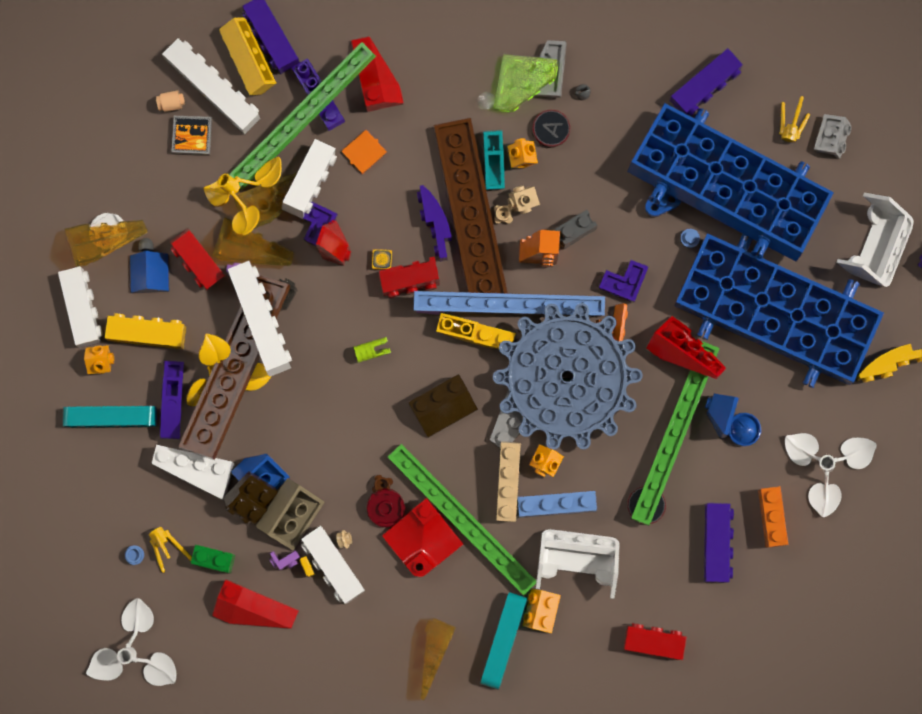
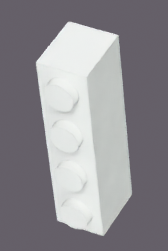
(309, 178)
(80, 307)
(332, 564)

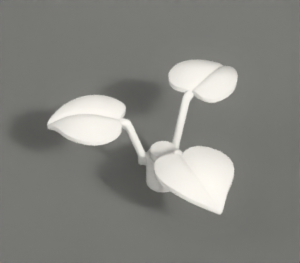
(803, 448)
(108, 664)

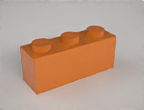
(773, 517)

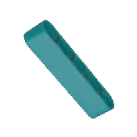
(110, 416)
(503, 640)

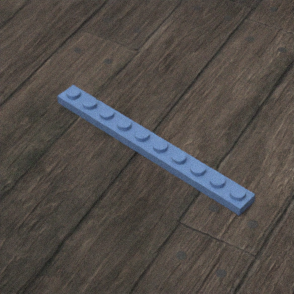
(504, 302)

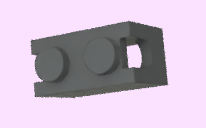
(576, 229)

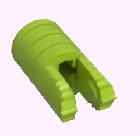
(367, 352)

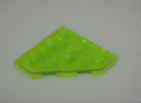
(522, 79)

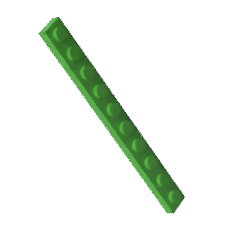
(304, 113)
(671, 444)
(462, 519)

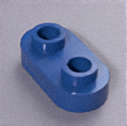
(664, 206)

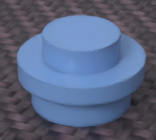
(690, 238)
(134, 555)

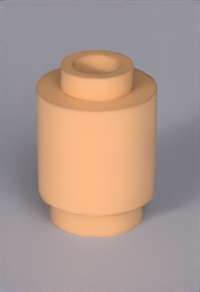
(170, 101)

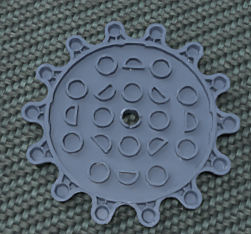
(597, 372)

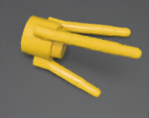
(790, 132)
(158, 539)

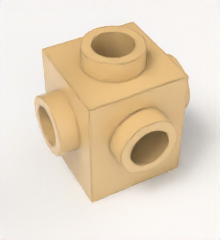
(523, 199)

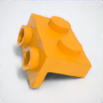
(541, 610)

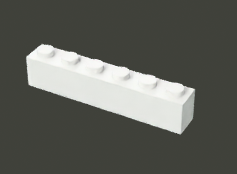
(211, 86)
(259, 318)

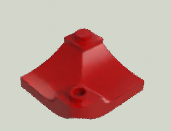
(422, 539)

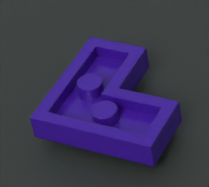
(317, 217)
(627, 286)

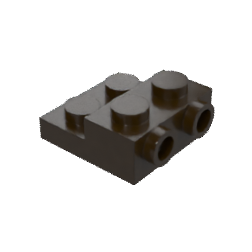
(249, 498)

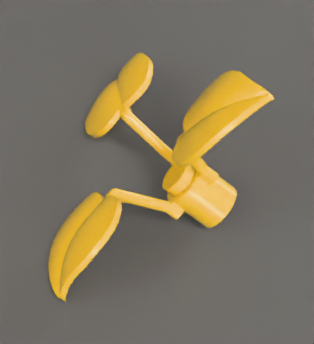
(219, 193)
(213, 351)

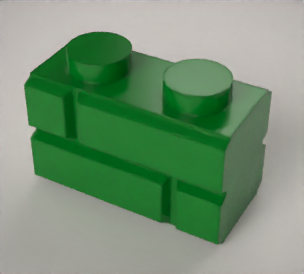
(213, 559)

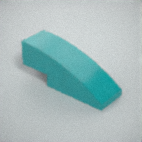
(494, 159)

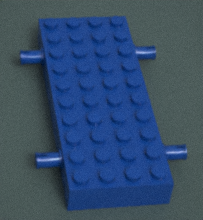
(730, 182)
(779, 309)

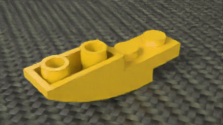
(473, 331)
(886, 363)

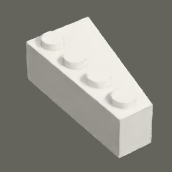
(200, 471)

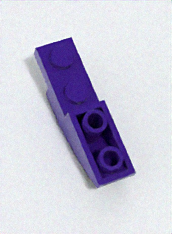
(309, 81)
(435, 216)
(171, 400)

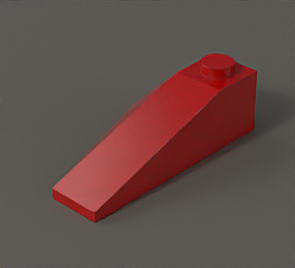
(377, 81)
(333, 244)
(676, 345)
(246, 607)

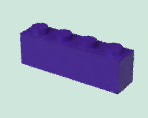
(270, 33)
(706, 82)
(717, 543)

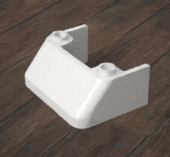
(884, 243)
(579, 554)

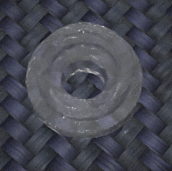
(486, 100)

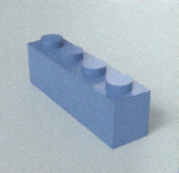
(557, 504)

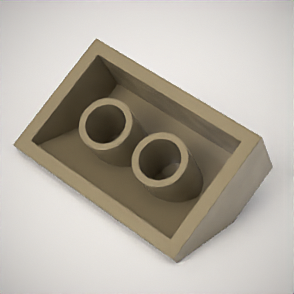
(290, 514)

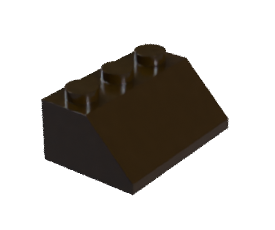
(443, 405)

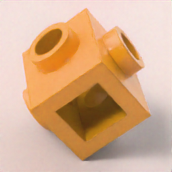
(522, 154)
(98, 359)
(546, 461)

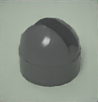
(585, 94)
(145, 244)

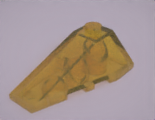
(267, 200)
(437, 641)

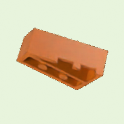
(541, 248)

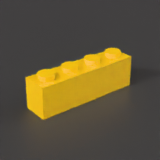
(247, 56)
(145, 332)

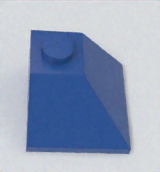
(721, 412)
(264, 468)

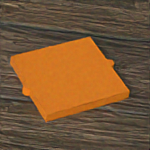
(364, 151)

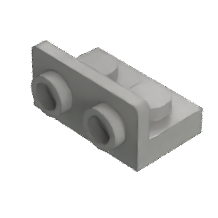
(833, 135)

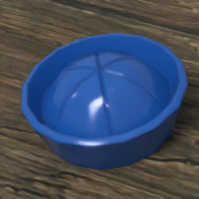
(744, 429)

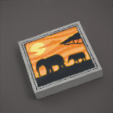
(191, 135)

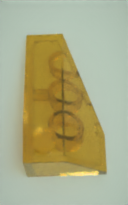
(93, 243)
(249, 247)

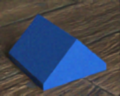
(149, 272)

